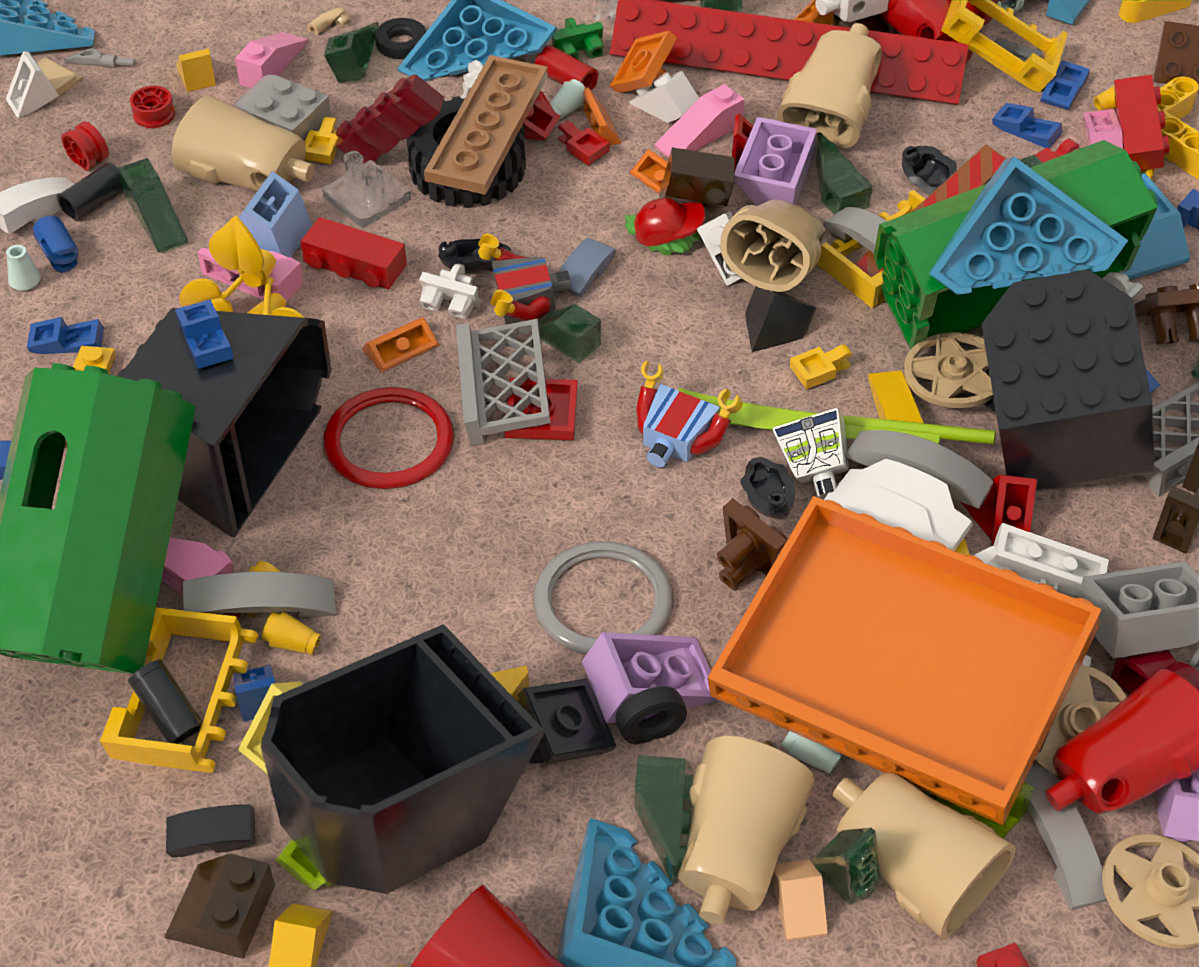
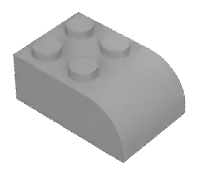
(286, 105)
(1145, 608)

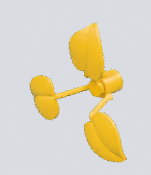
(235, 249)

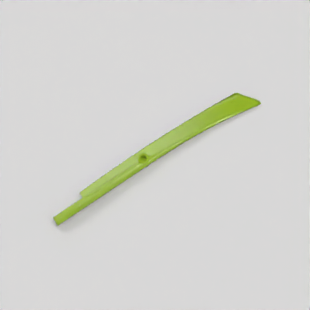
(769, 417)

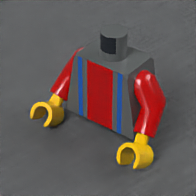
(521, 283)

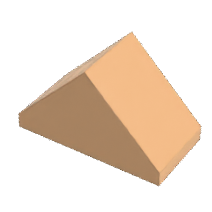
(800, 899)

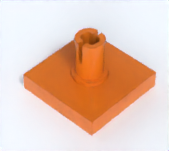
(643, 62)

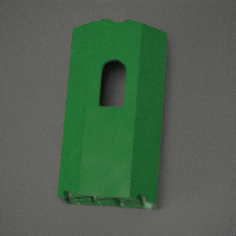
(907, 247)
(89, 573)

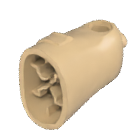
(834, 86)
(235, 147)
(772, 244)
(743, 816)
(927, 852)

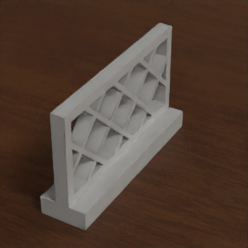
(473, 375)
(1174, 463)

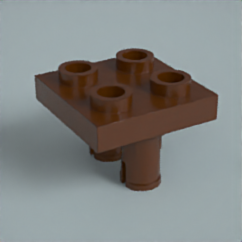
(1178, 52)
(1163, 307)
(749, 544)

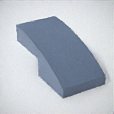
(585, 263)

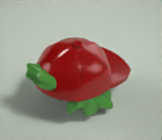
(667, 225)

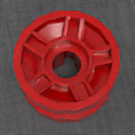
(152, 106)
(85, 145)

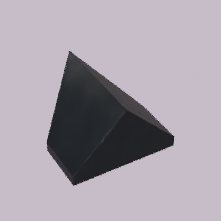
(776, 319)

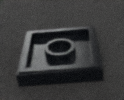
(569, 719)

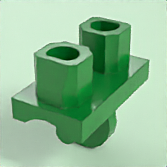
(580, 37)

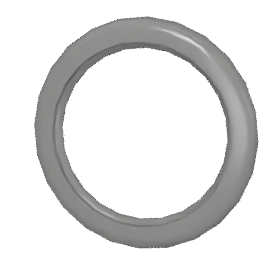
(601, 549)

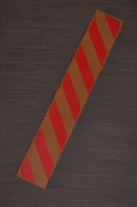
(972, 174)

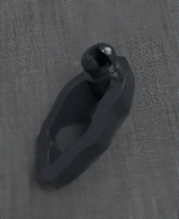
(927, 167)
(465, 253)
(768, 487)

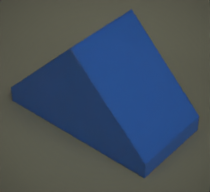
(252, 689)

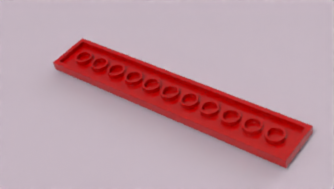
(782, 47)

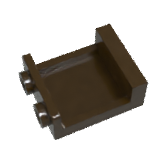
(1180, 513)

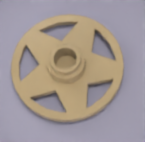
(951, 370)
(1077, 712)
(1158, 889)

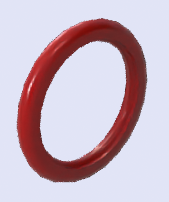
(397, 479)

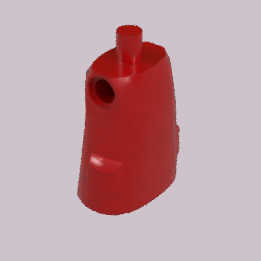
(919, 19)
(1132, 748)
(484, 935)

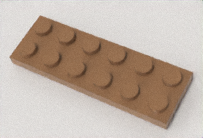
(486, 124)

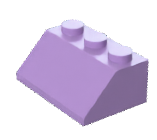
(775, 161)

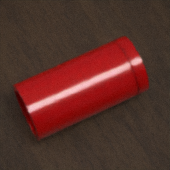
(565, 67)

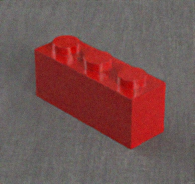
(1141, 121)
(353, 253)

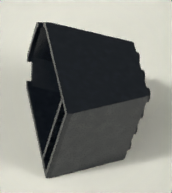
(1069, 381)
(246, 407)
(396, 761)

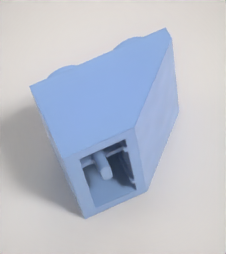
(277, 216)

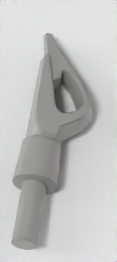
(93, 58)

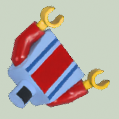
(678, 422)

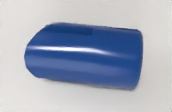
(56, 243)

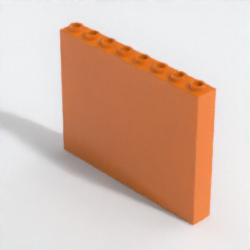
(907, 656)

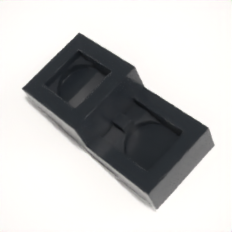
(215, 827)

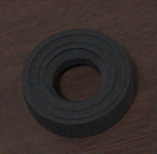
(396, 27)
(649, 701)

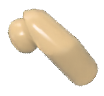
(326, 19)

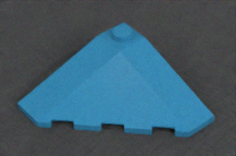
(32, 28)
(473, 32)
(1023, 232)
(625, 914)

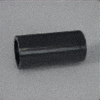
(90, 192)
(165, 702)

